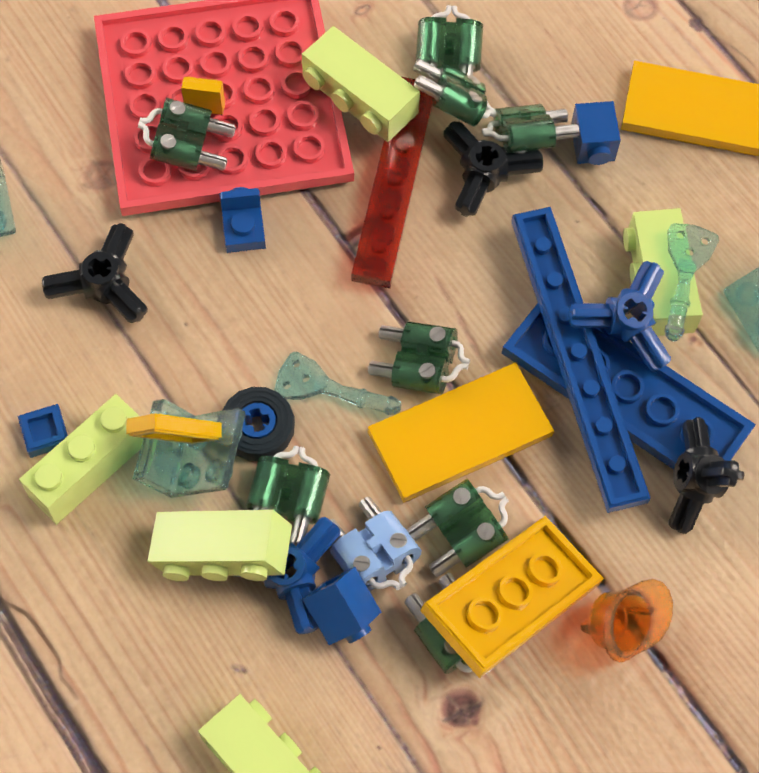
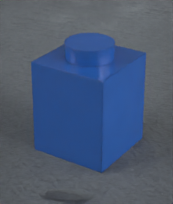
(598, 132)
(343, 607)

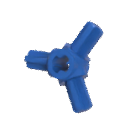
(636, 329)
(304, 559)

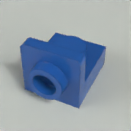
(242, 219)

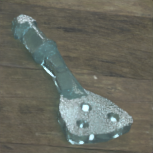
(686, 267)
(321, 384)

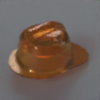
(630, 619)

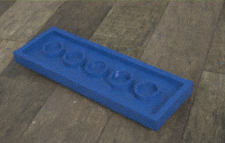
(650, 401)

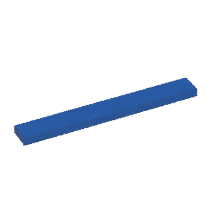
(580, 363)

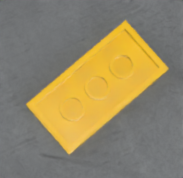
(693, 108)
(460, 432)
(511, 596)

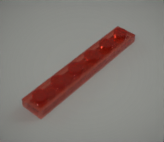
(391, 200)

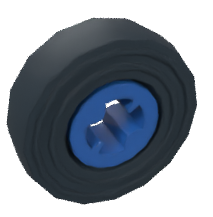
(271, 408)

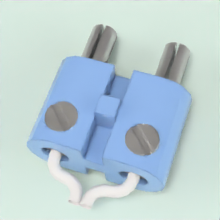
(377, 548)

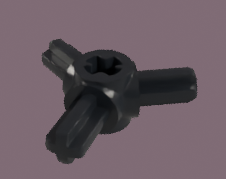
(485, 166)
(102, 277)
(699, 475)

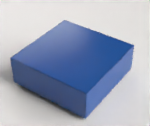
(42, 429)

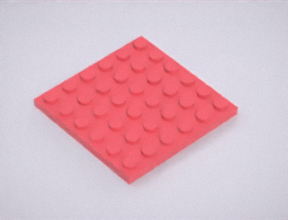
(284, 128)

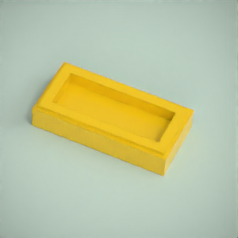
(173, 428)

